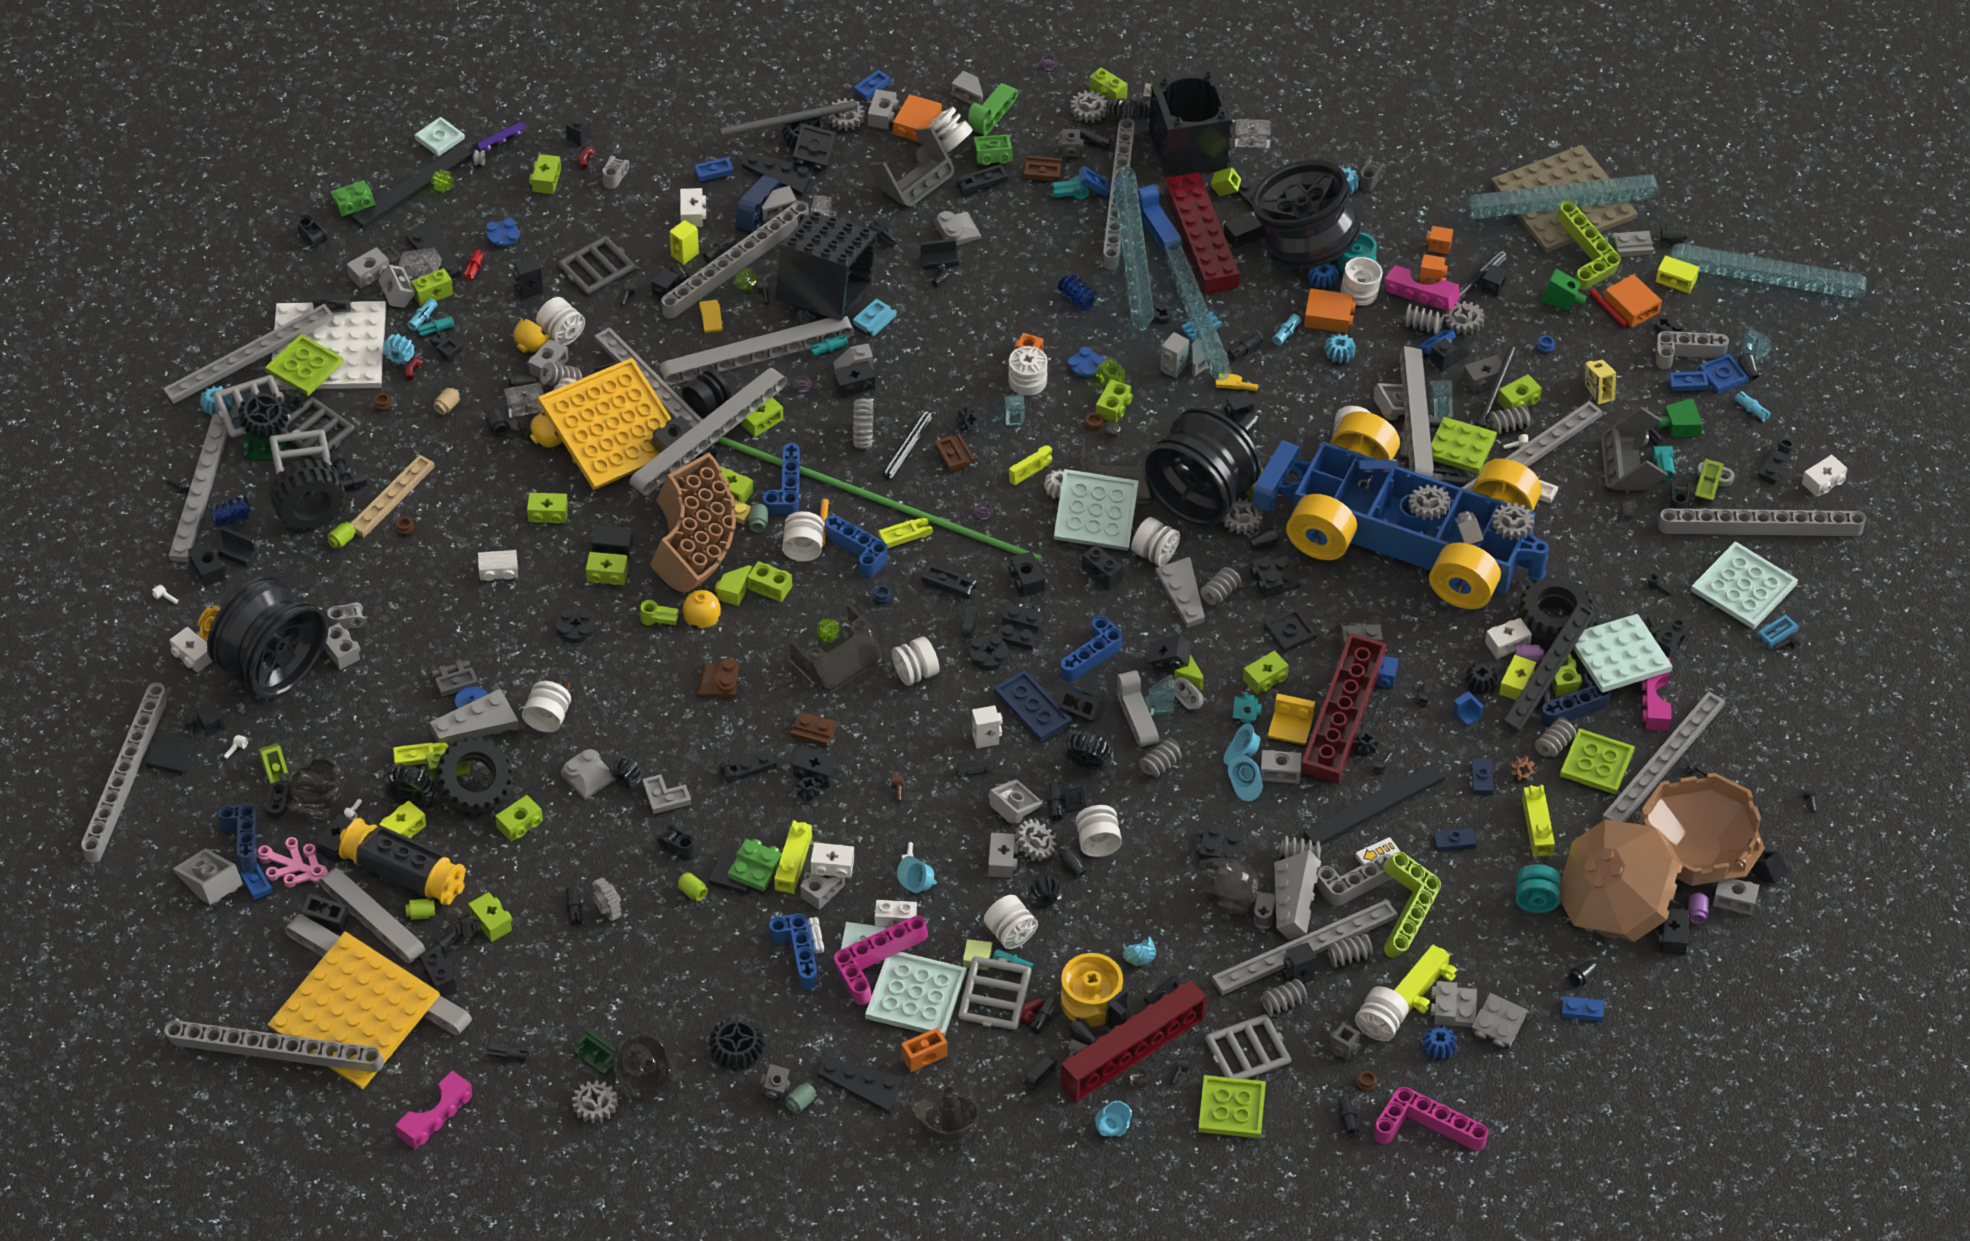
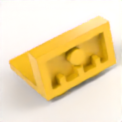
(1291, 719)

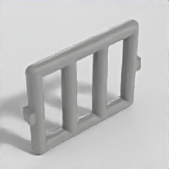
(235, 391)
(297, 435)
(969, 997)
(1248, 1072)

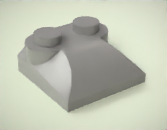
(957, 226)
(1389, 400)
(587, 773)
(1013, 801)

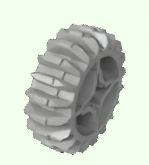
(863, 423)

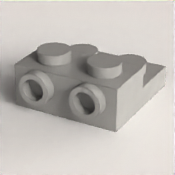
(1453, 1004)
(1499, 1021)

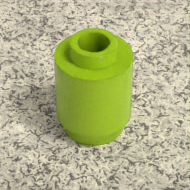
(341, 535)
(692, 886)
(420, 909)

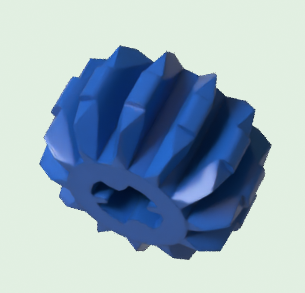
(1323, 276)
(1439, 1042)

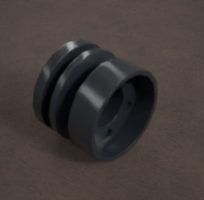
(706, 392)

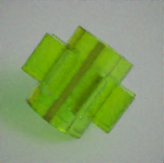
(442, 180)
(746, 278)
(828, 629)

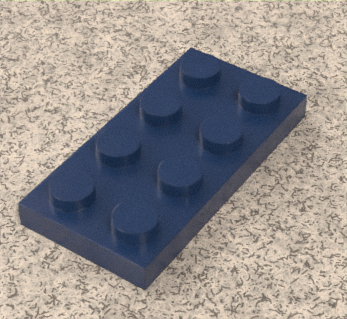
(1033, 705)

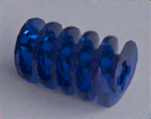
(1077, 291)
(230, 511)

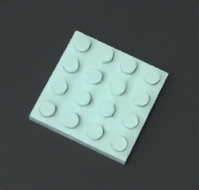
(1096, 509)
(1744, 585)
(1621, 653)
(916, 993)

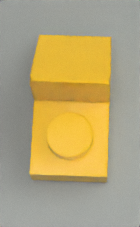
(711, 316)

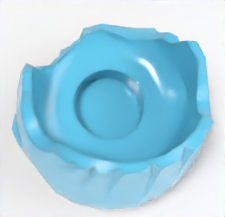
(1140, 953)
(1113, 1119)

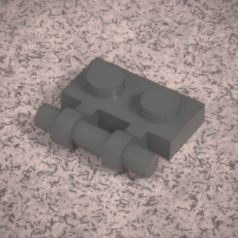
(455, 681)

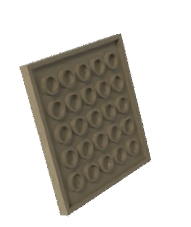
(1563, 168)

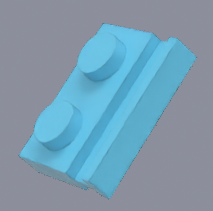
(874, 317)

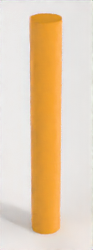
(823, 514)

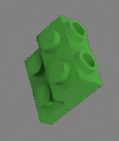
(993, 149)
(353, 198)
(755, 864)

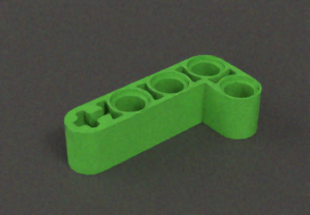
(985, 117)

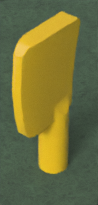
(1235, 382)

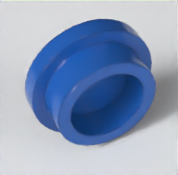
(1546, 344)

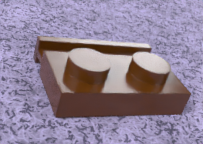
(1043, 168)
(954, 452)
(813, 729)

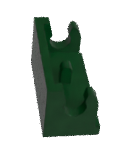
(260, 447)
(595, 1052)

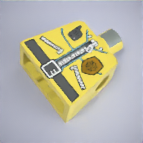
(1600, 381)

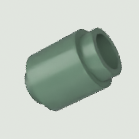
(758, 517)
(800, 1097)

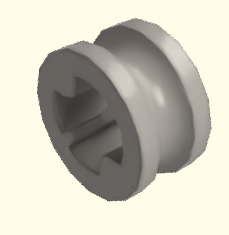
(479, 157)

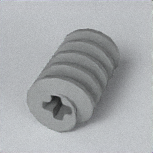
(1423, 319)
(552, 373)
(1509, 418)
(1220, 586)
(1555, 738)
(1161, 758)
(1292, 848)
(1350, 949)
(1284, 995)

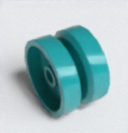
(1363, 247)
(1538, 888)

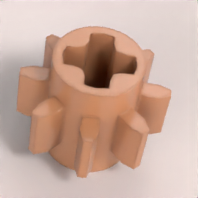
(1524, 772)

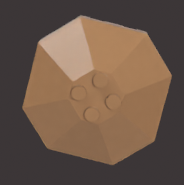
(1708, 826)
(1619, 879)

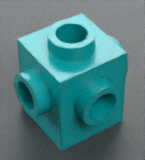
(1250, 701)

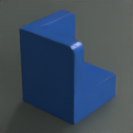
(1467, 708)

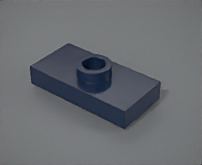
(1482, 776)
(1454, 839)

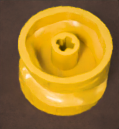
(1088, 985)

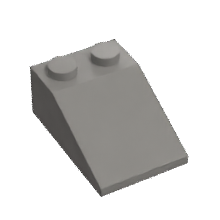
(209, 876)

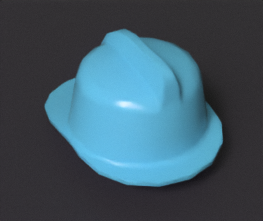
(1244, 743)
(1245, 777)
(915, 874)

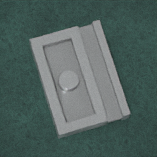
(1633, 243)

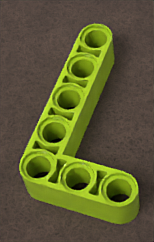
(1592, 242)
(1424, 888)

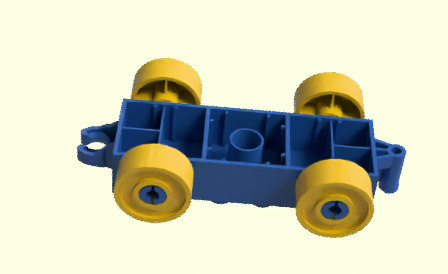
(1334, 513)

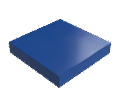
(1724, 373)

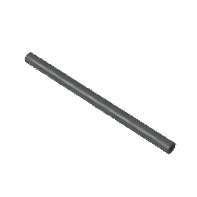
(789, 118)

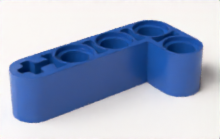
(1155, 218)
(1274, 475)
(789, 478)
(869, 548)
(1105, 643)
(795, 929)

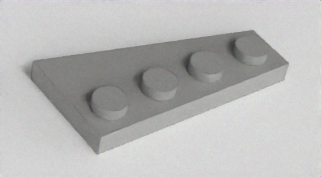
(1182, 589)

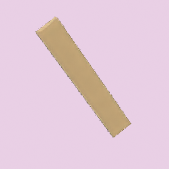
(392, 495)

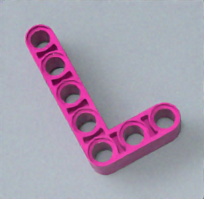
(873, 950)
(1428, 1117)

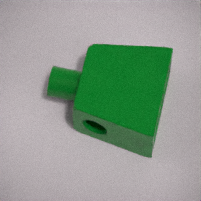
(1563, 291)
(1682, 419)

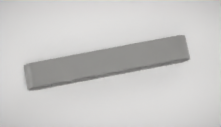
(372, 915)

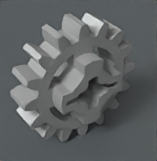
(1088, 106)
(848, 118)
(1464, 318)
(1429, 502)
(1243, 518)
(1513, 521)
(1033, 839)
(606, 899)
(603, 1104)

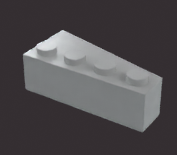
(479, 718)
(1294, 892)

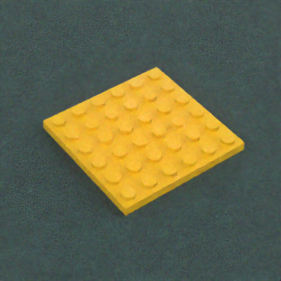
(607, 421)
(355, 1000)

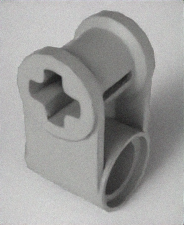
(614, 172)
(346, 616)

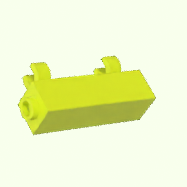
(1538, 821)
(793, 857)
(1423, 976)

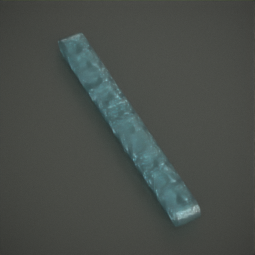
(1552, 196)
(1133, 248)
(1771, 271)
(1197, 310)

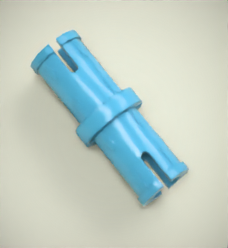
(427, 308)
(1286, 329)
(1752, 406)

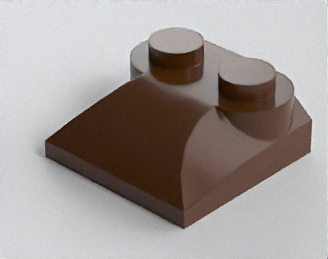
(719, 679)

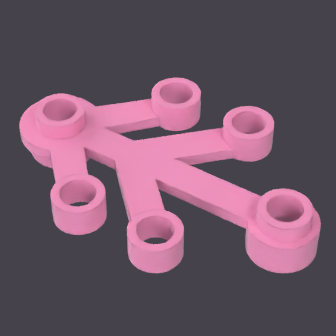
(293, 865)

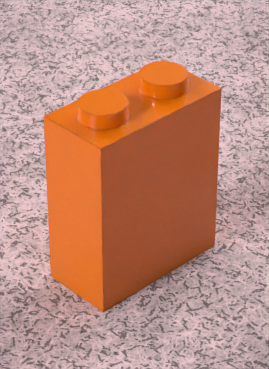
(913, 115)
(1633, 300)
(1329, 310)

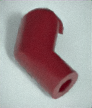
(582, 157)
(409, 367)
(1028, 1009)

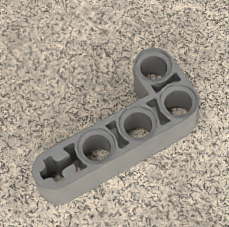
(1688, 345)
(1135, 709)
(1353, 884)

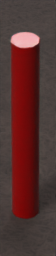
(1613, 312)

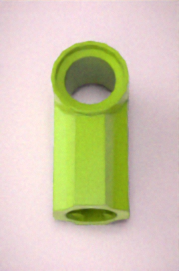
(652, 613)

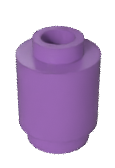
(1530, 652)
(1698, 908)

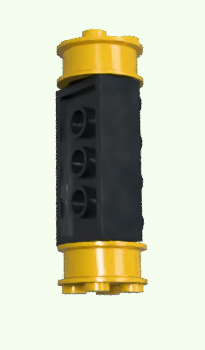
(402, 860)

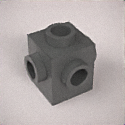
(1071, 143)
(1345, 1041)
(774, 1081)

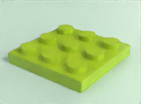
(304, 364)
(1462, 445)
(1597, 761)
(1232, 1106)

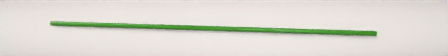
(879, 499)

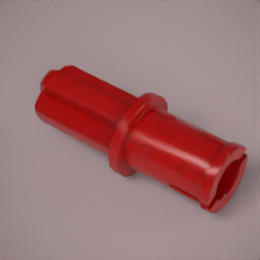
(473, 264)

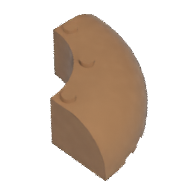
(699, 524)

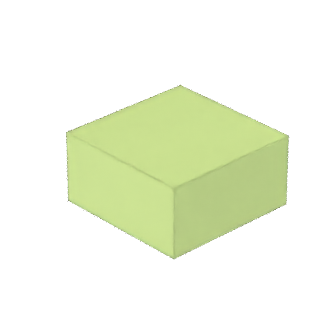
(979, 949)

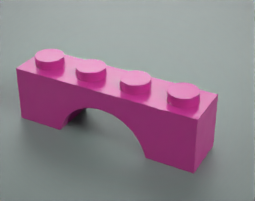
(1439, 295)
(1657, 711)
(417, 1127)

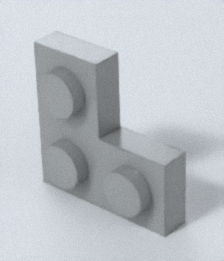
(662, 798)

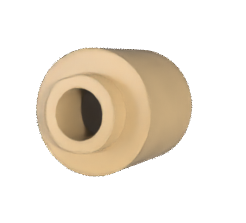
(446, 401)

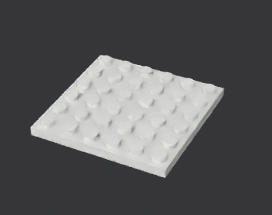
(352, 335)

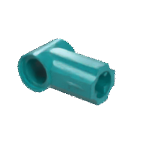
(1070, 188)
(1663, 457)

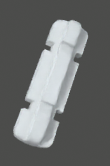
(815, 934)

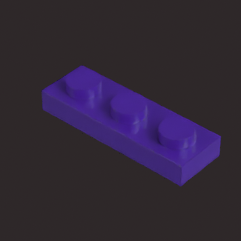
(499, 137)

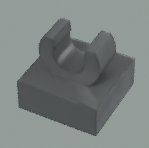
(1077, 1046)

